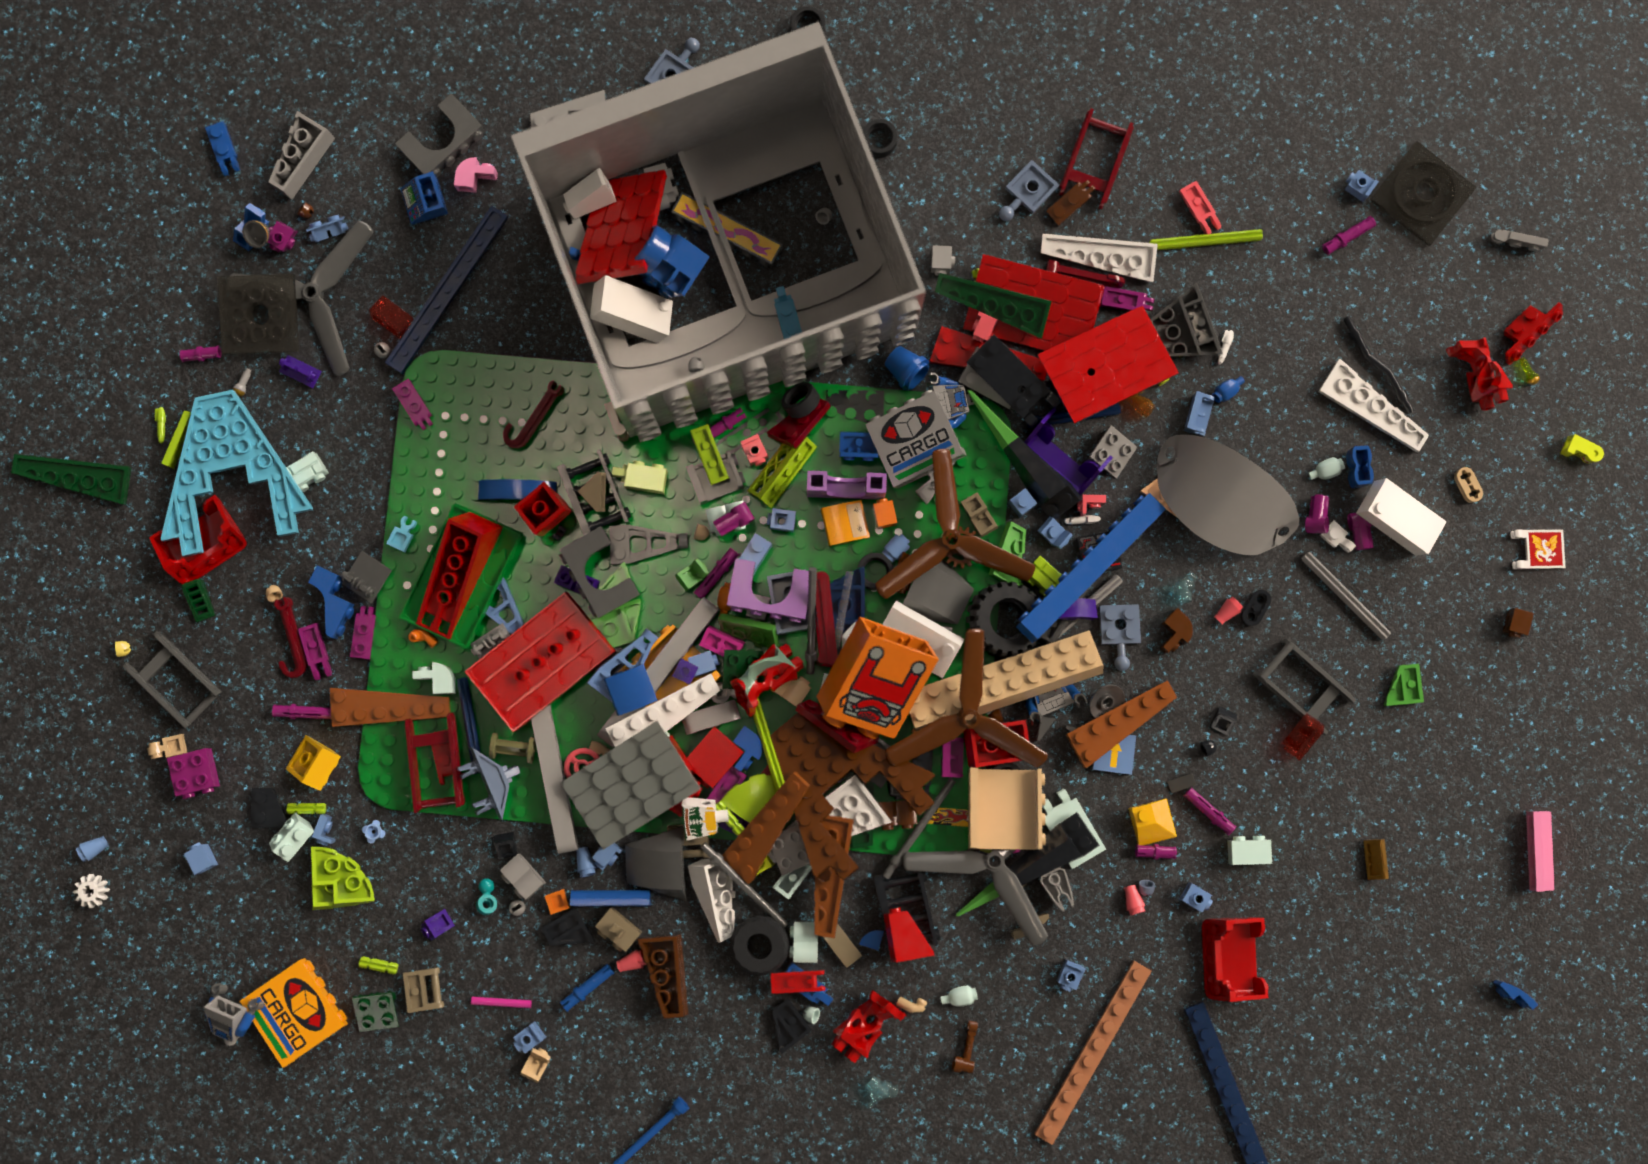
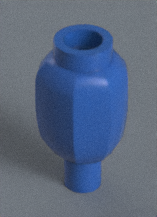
(1227, 389)

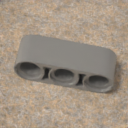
(711, 717)

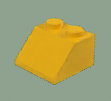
(313, 763)

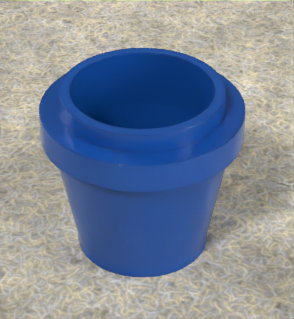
(907, 367)

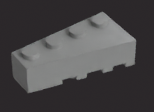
(300, 155)

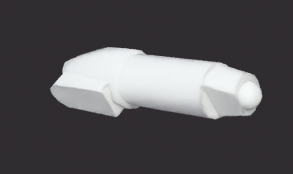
(1227, 340)
(1087, 519)

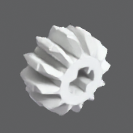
(88, 883)

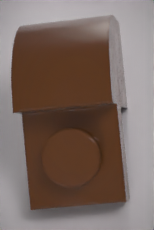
(1181, 630)

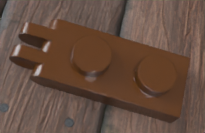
(1070, 202)

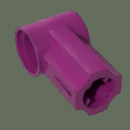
(737, 517)
(1318, 520)
(1361, 531)

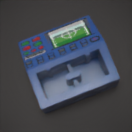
(423, 198)

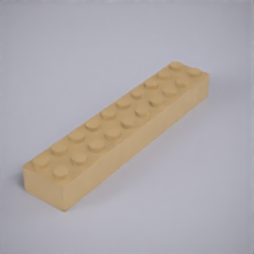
(1014, 679)

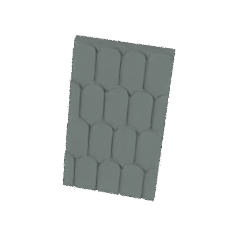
(631, 784)

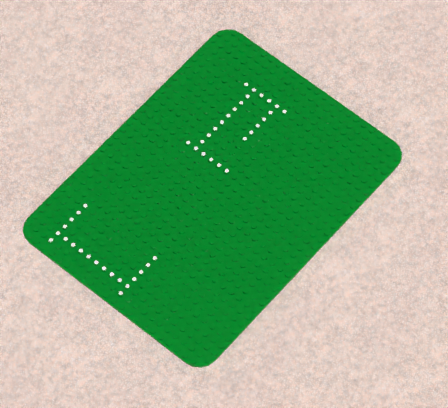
(440, 466)

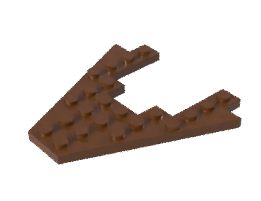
(822, 764)

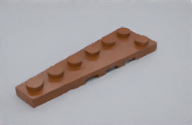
(371, 707)
(828, 884)

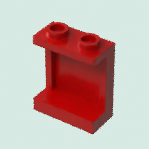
(714, 757)

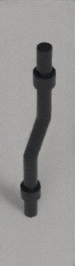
(1401, 394)

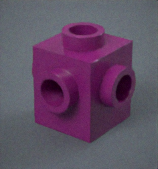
(287, 234)

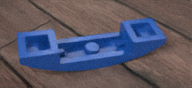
(509, 488)

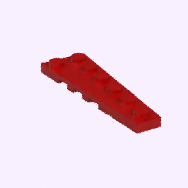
(957, 348)

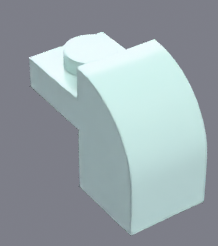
(442, 678)

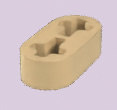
(1469, 484)

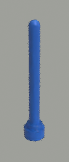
(679, 1107)

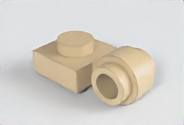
(171, 747)

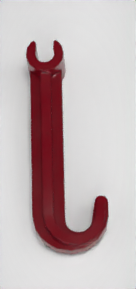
(1107, 280)
(535, 419)
(293, 638)

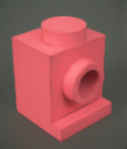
(984, 327)
(748, 445)

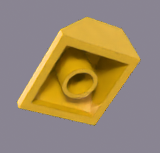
(1152, 822)

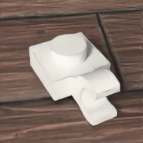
(1336, 536)

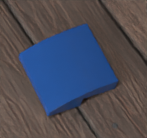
(630, 689)

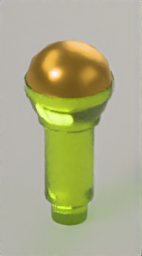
(1531, 376)

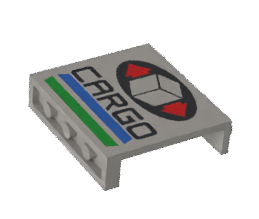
(909, 437)

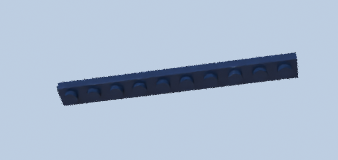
(446, 289)
(1225, 1084)

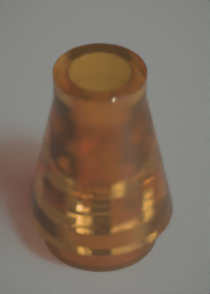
(1141, 405)

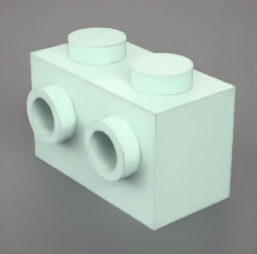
(291, 837)

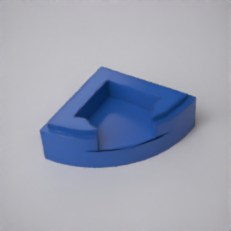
(574, 253)
(872, 939)

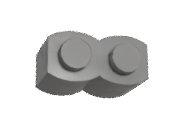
(522, 876)

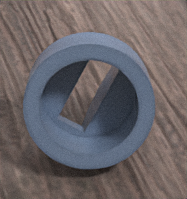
(1146, 887)

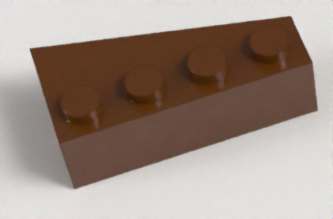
(667, 972)

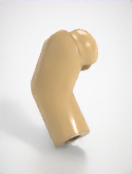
(911, 1007)

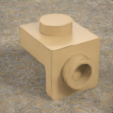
(535, 1065)

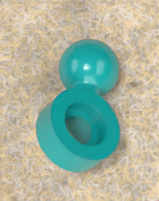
(486, 886)

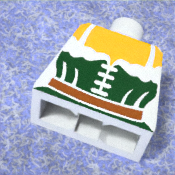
(701, 817)

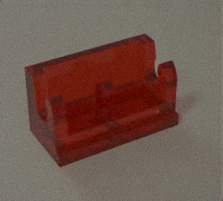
(391, 316)
(1303, 736)

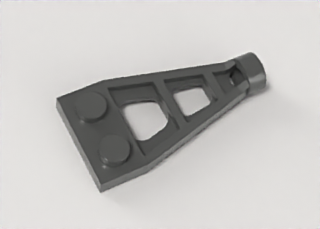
(620, 546)

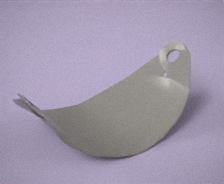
(1224, 496)

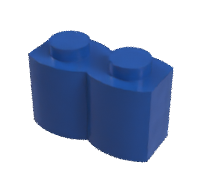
(1360, 470)

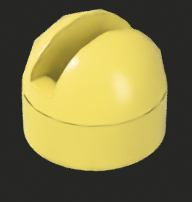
(122, 648)

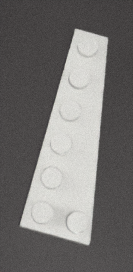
(1115, 256)
(1361, 399)
(667, 710)

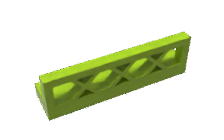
(784, 471)

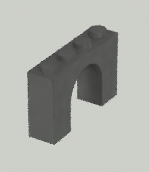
(466, 132)
(576, 556)

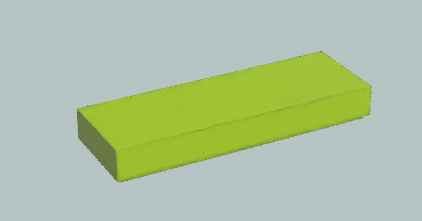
(175, 447)
(709, 454)

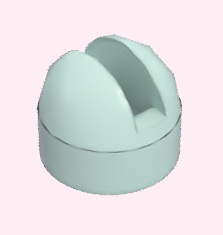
(812, 1014)

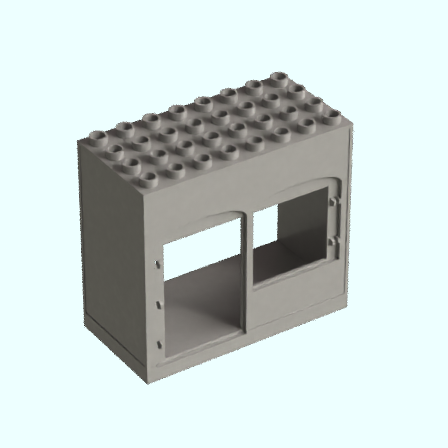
(733, 130)

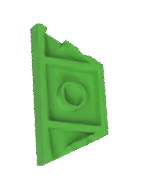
(619, 625)

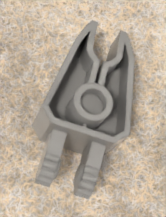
(1055, 880)

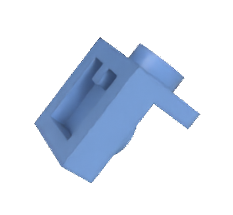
(1054, 533)
(323, 826)

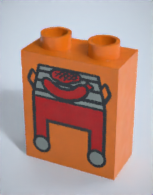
(876, 679)

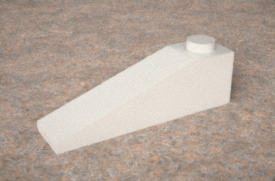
(715, 895)

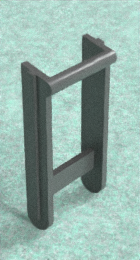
(156, 664)
(1322, 702)

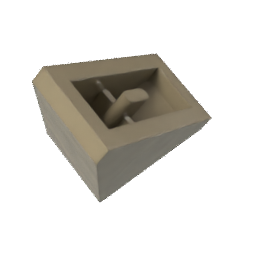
(595, 491)

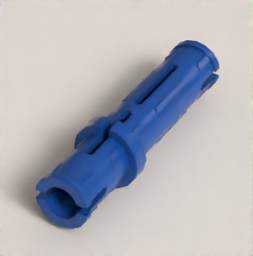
(580, 993)

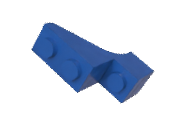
(336, 609)

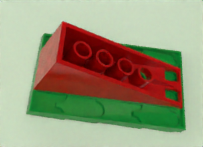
(461, 575)

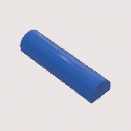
(610, 898)

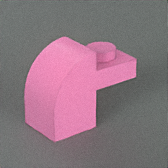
(469, 172)

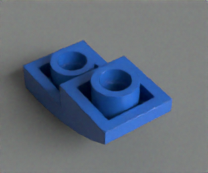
(1509, 991)

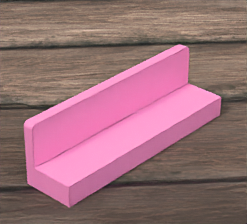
(1540, 851)

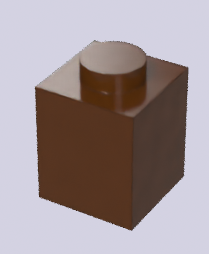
(1518, 623)

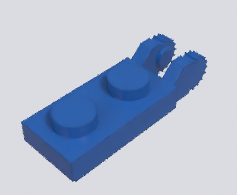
(222, 146)

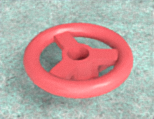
(571, 759)

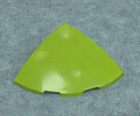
(750, 797)
(337, 880)

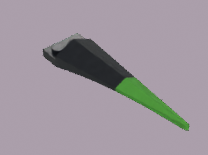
(1044, 483)
(1063, 845)

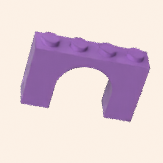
(825, 486)
(742, 596)

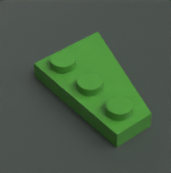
(1014, 542)

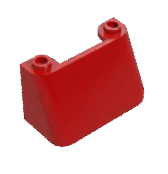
(219, 538)
(1231, 959)

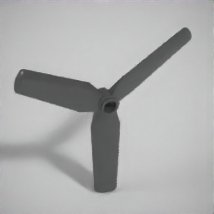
(323, 279)
(1004, 881)

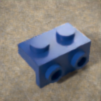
(857, 445)

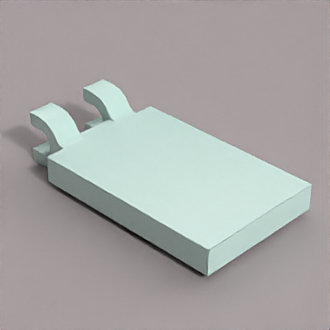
(1062, 812)

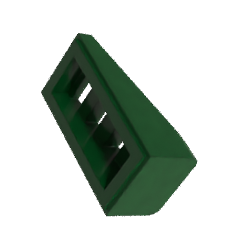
(186, 587)

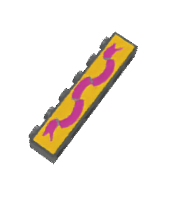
(739, 236)

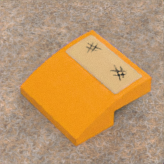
(845, 523)

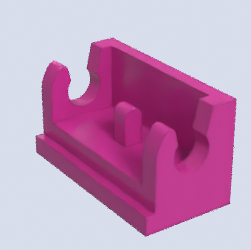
(718, 641)

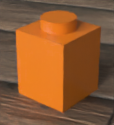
(884, 513)

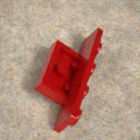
(1529, 328)

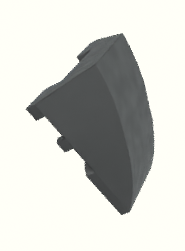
(1187, 326)
(939, 594)
(658, 863)

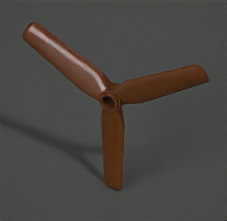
(934, 551)
(951, 726)

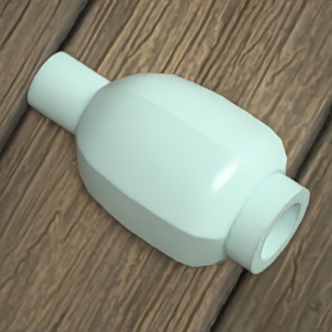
(1328, 469)
(960, 996)

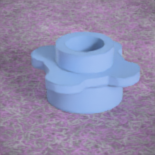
(367, 830)

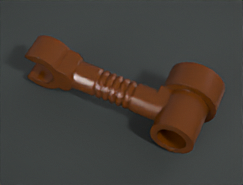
(963, 1064)

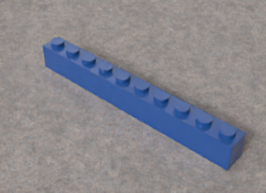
(1088, 570)

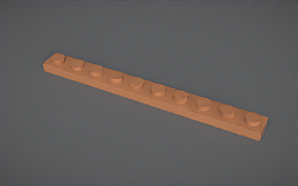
(1092, 1052)

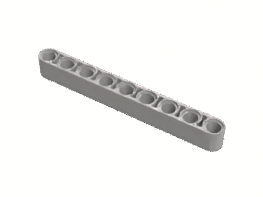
(671, 654)
(553, 775)

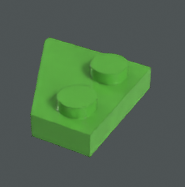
(1405, 686)

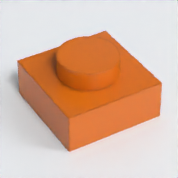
(557, 901)

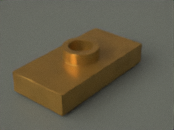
(1376, 859)

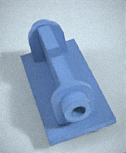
(319, 230)

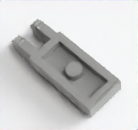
(1518, 239)

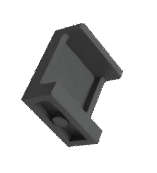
(708, 492)

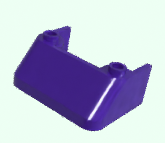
(1077, 475)

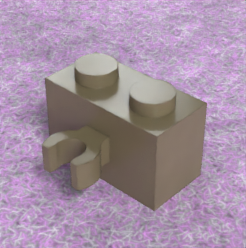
(618, 929)

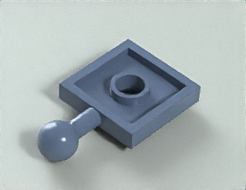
(670, 62)
(1030, 199)
(1112, 636)

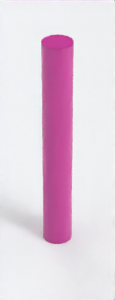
(501, 1002)

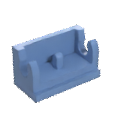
(1199, 413)

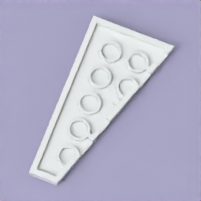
(854, 802)

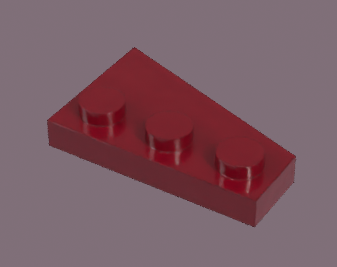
(793, 430)

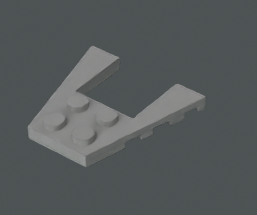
(554, 112)

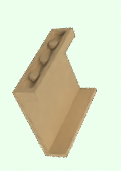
(1005, 809)

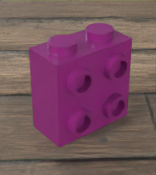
(193, 773)

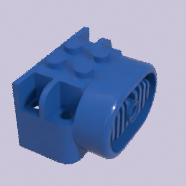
(671, 263)

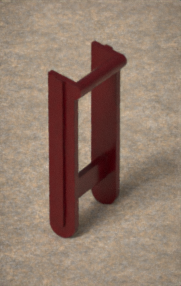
(1077, 176)
(825, 622)
(433, 739)

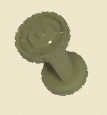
(512, 747)

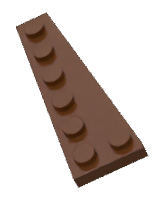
(1109, 729)
(756, 840)

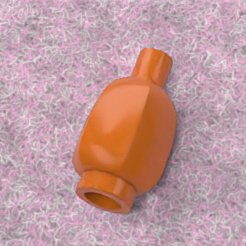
(723, 598)

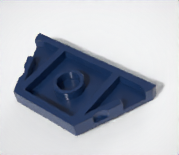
(856, 600)

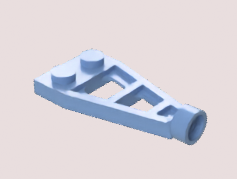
(508, 600)
(603, 671)

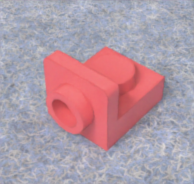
(1093, 501)

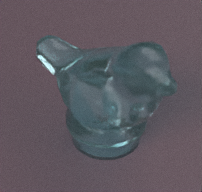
(1183, 588)
(880, 1090)

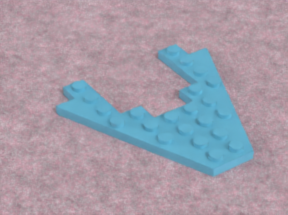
(221, 439)

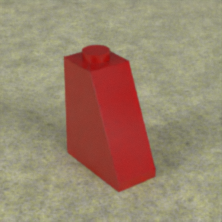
(904, 937)

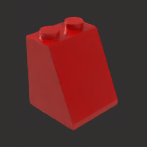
(543, 509)

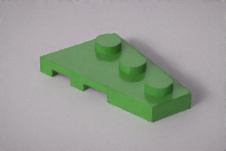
(743, 628)

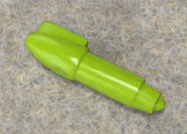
(160, 418)

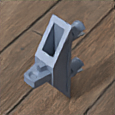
(495, 778)

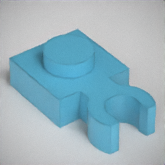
(400, 537)

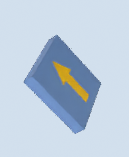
(1119, 758)

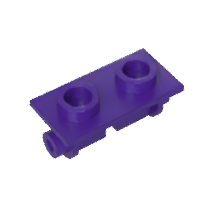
(299, 371)

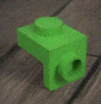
(692, 574)

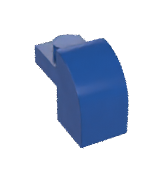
(251, 213)
(751, 744)

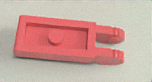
(1199, 206)

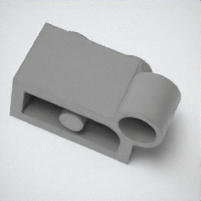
(670, 193)

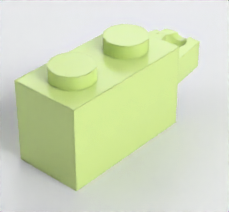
(642, 477)

